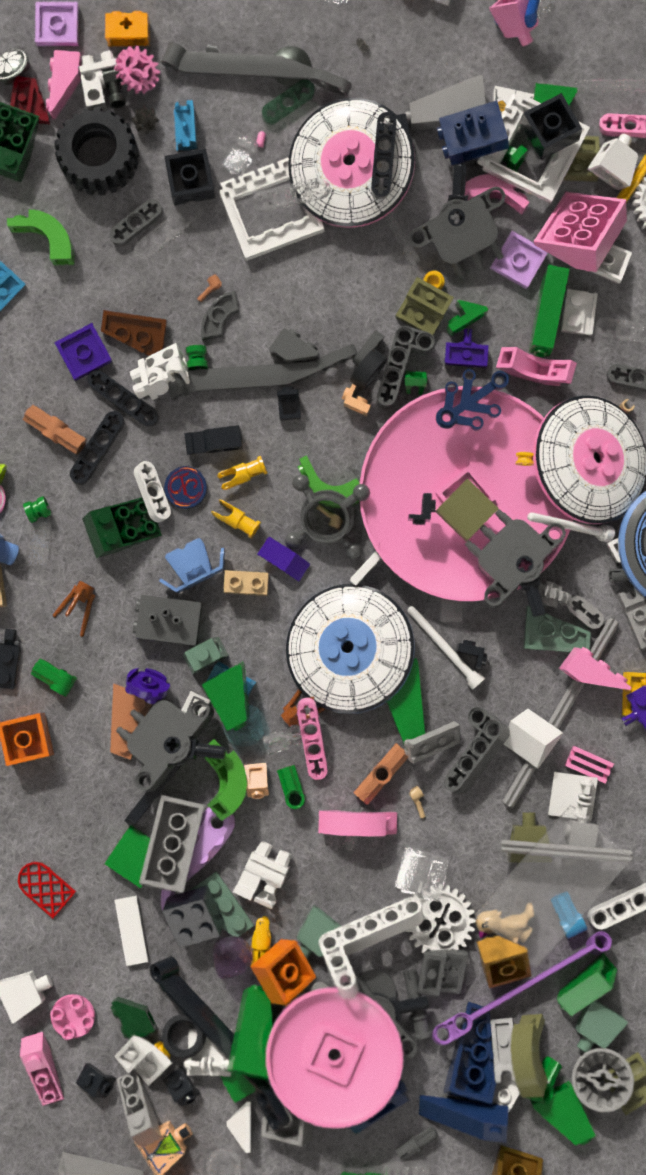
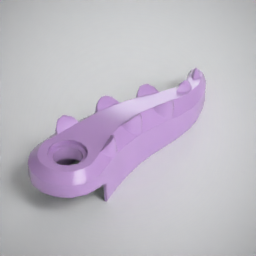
(207, 845)

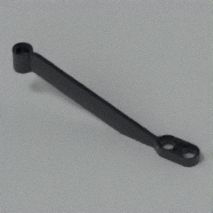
(167, 975)

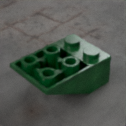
(16, 140)
(120, 527)

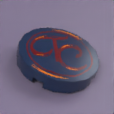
(185, 487)

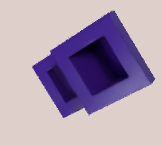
(283, 558)

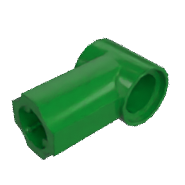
(56, 678)
(291, 784)
(551, 1070)

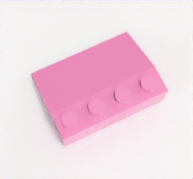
(583, 229)

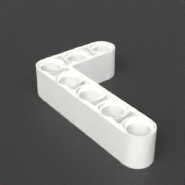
(629, 908)
(365, 938)

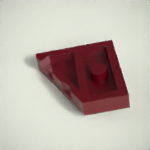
(28, 97)

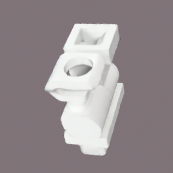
(157, 371)
(263, 868)

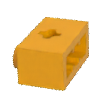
(137, 33)

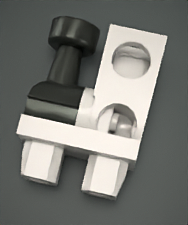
(100, 76)

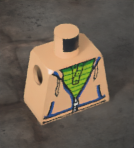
(168, 1149)

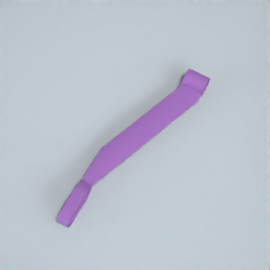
(450, 1024)

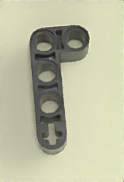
(398, 368)
(473, 751)

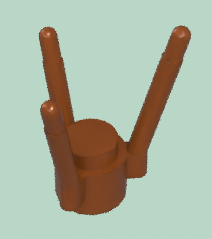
(80, 593)
(290, 713)

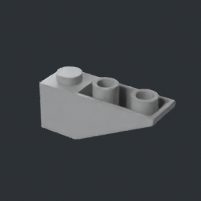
(138, 1110)

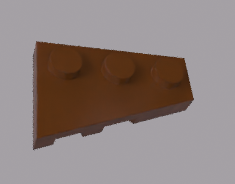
(136, 331)

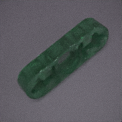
(304, 98)

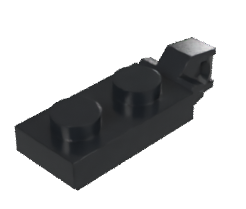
(9, 659)

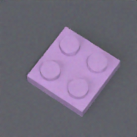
(57, 23)
(520, 260)

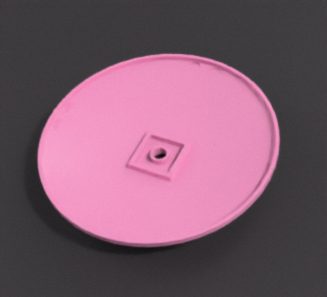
(420, 457)

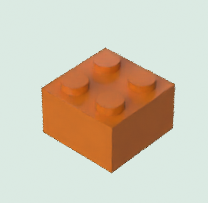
(25, 739)
(283, 971)

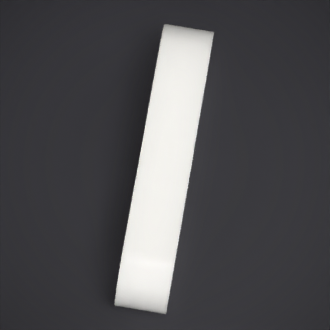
(156, 484)

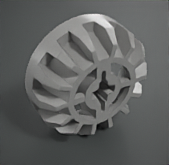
(624, 1082)

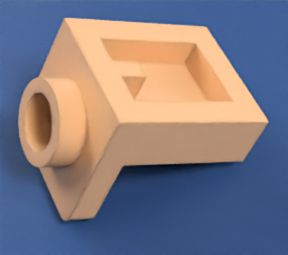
(359, 404)
(256, 780)

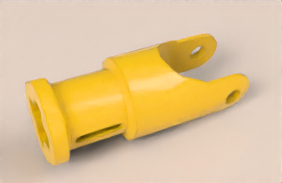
(243, 472)
(238, 520)
(261, 938)

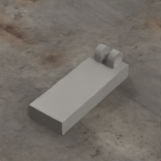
(432, 742)

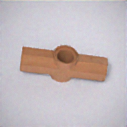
(54, 429)
(371, 785)

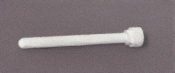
(604, 532)
(473, 677)

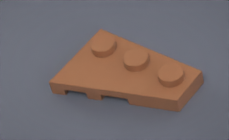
(121, 707)

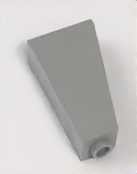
(426, 111)
(78, 1165)

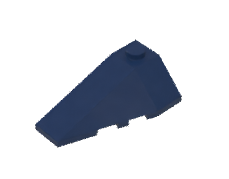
(472, 1063)
(473, 1118)

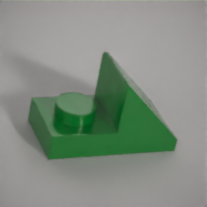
(470, 313)

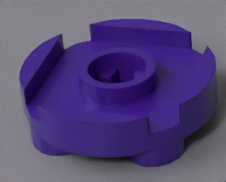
(147, 685)

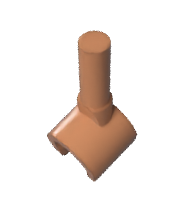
(214, 283)

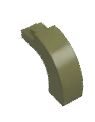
(525, 1056)

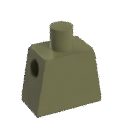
(527, 833)

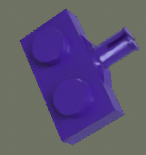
(466, 352)
(638, 705)

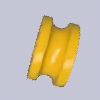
(524, 459)

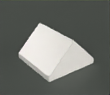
(614, 264)
(532, 737)

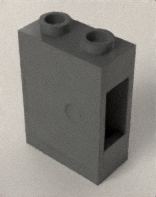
(168, 620)

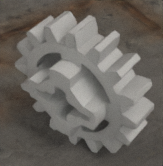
(552, 594)

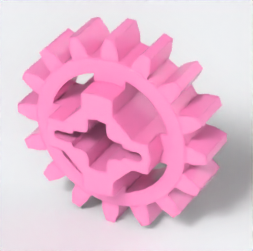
(137, 70)

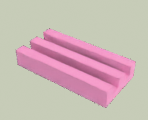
(606, 771)

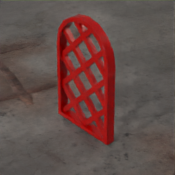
(40, 883)

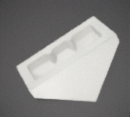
(240, 1126)

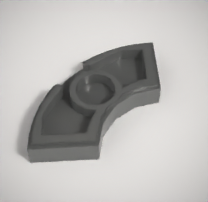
(218, 314)

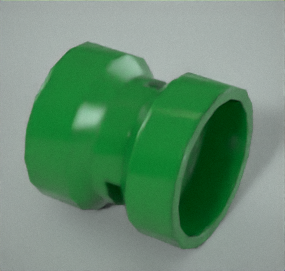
(196, 357)
(37, 509)

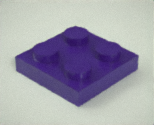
(83, 351)

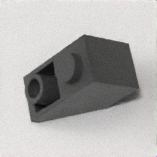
(291, 349)

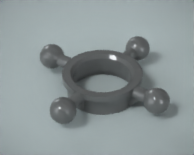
(360, 493)

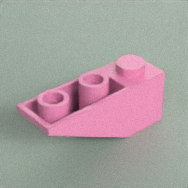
(64, 79)
(585, 669)
(41, 1068)

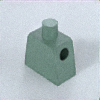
(205, 654)
(314, 926)
(598, 1026)

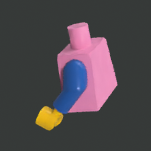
(516, 18)

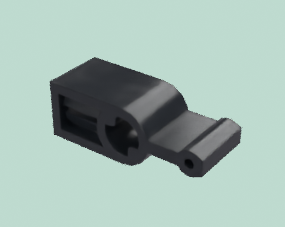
(213, 440)

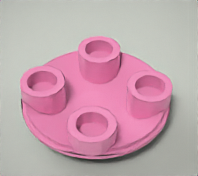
(72, 1016)

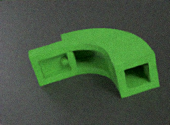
(40, 222)
(316, 484)
(232, 784)

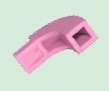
(484, 182)
(535, 369)
(357, 823)

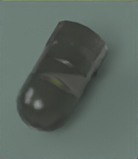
(362, 45)

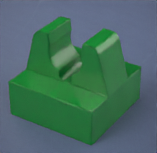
(515, 157)
(415, 378)

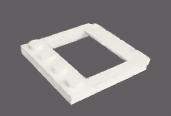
(556, 167)
(273, 238)

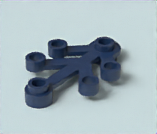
(469, 402)

